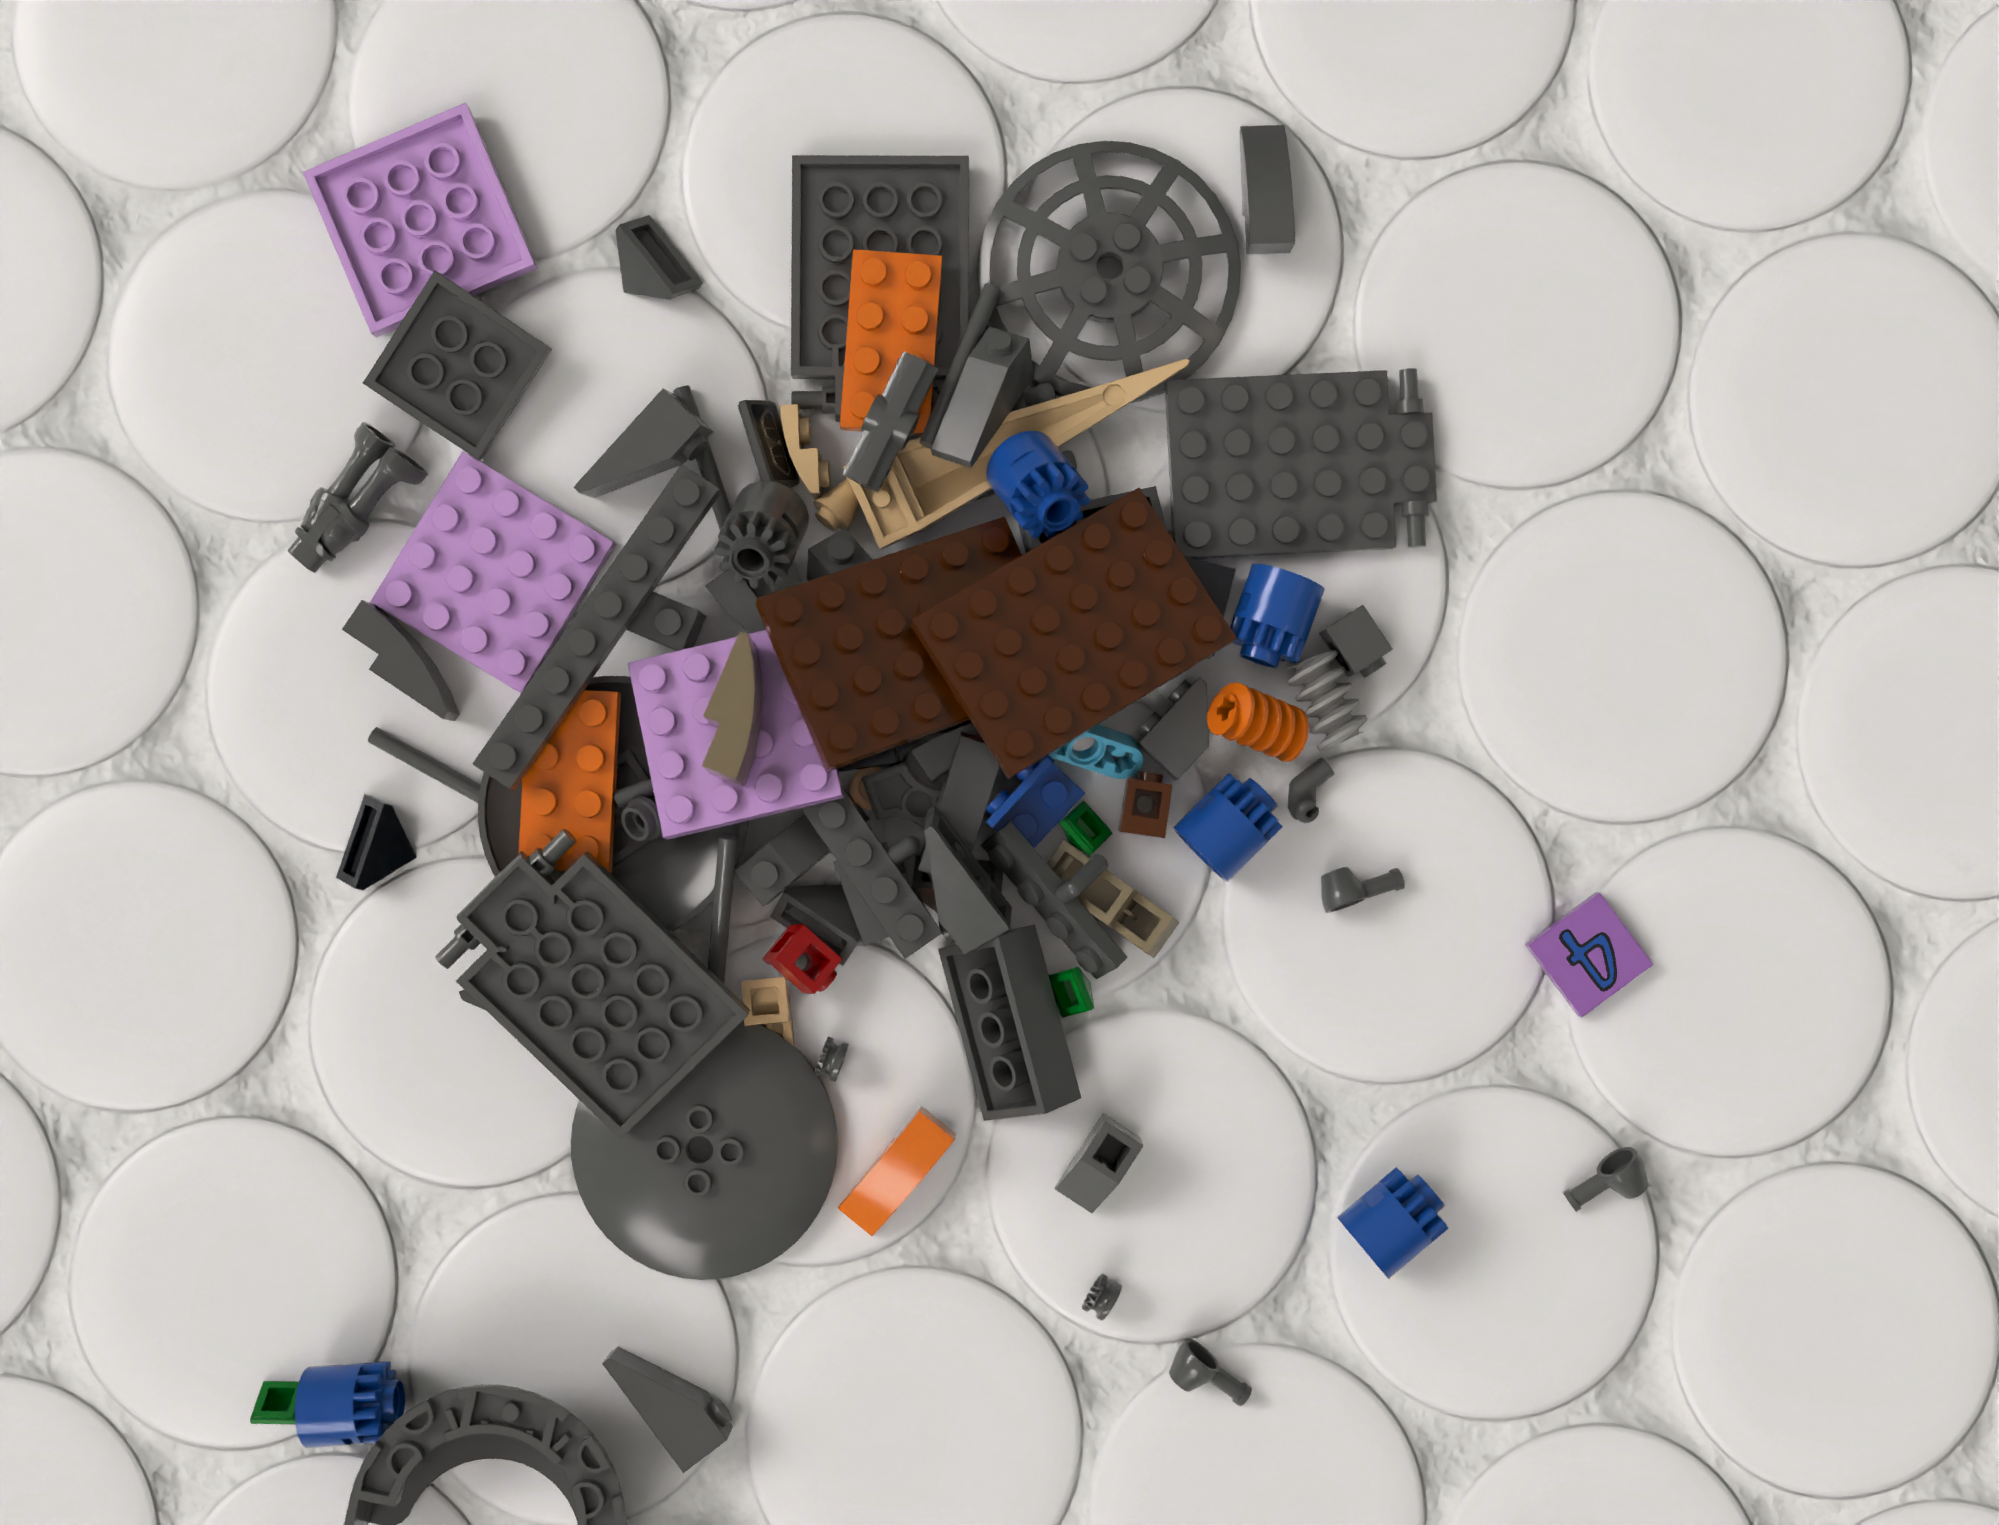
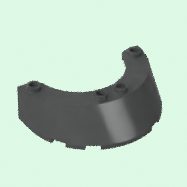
(480, 1425)

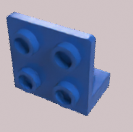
(1037, 802)

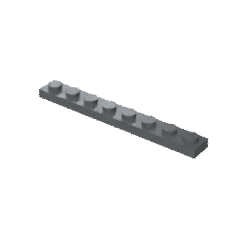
(597, 628)

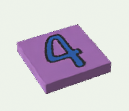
(1589, 954)

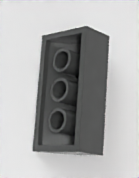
(1010, 1026)

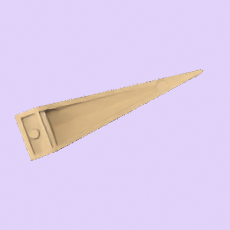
(929, 488)

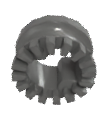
(832, 1060)
(1103, 1297)

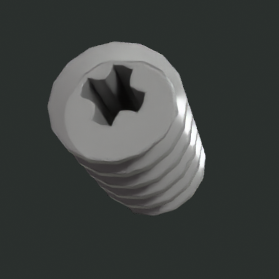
(1327, 699)

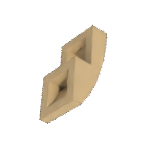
(769, 1005)

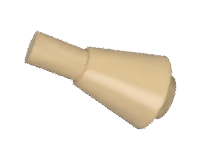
(837, 506)

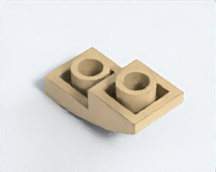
(807, 462)

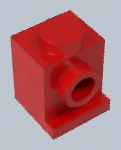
(820, 959)

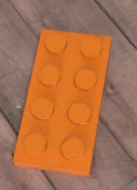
(889, 312)
(575, 783)

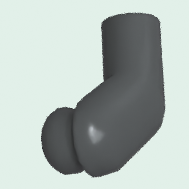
(1303, 791)

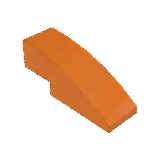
(897, 1171)

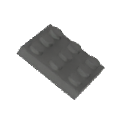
(457, 365)

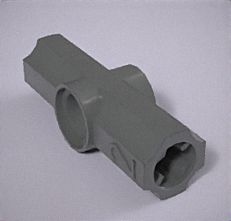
(890, 421)

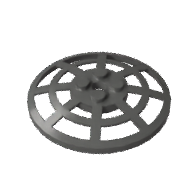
(1115, 237)

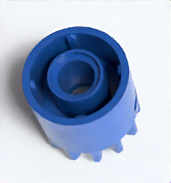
(1037, 483)
(1275, 615)
(1229, 825)
(1395, 1220)
(347, 1403)

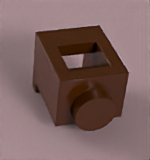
(1152, 822)

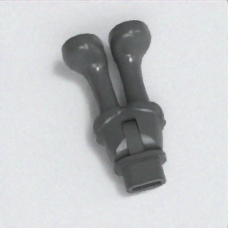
(334, 519)

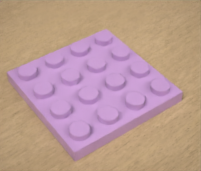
(417, 208)
(493, 572)
(670, 705)

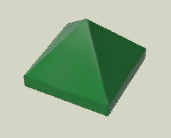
(1085, 829)
(1072, 991)
(275, 1403)

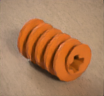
(1258, 721)

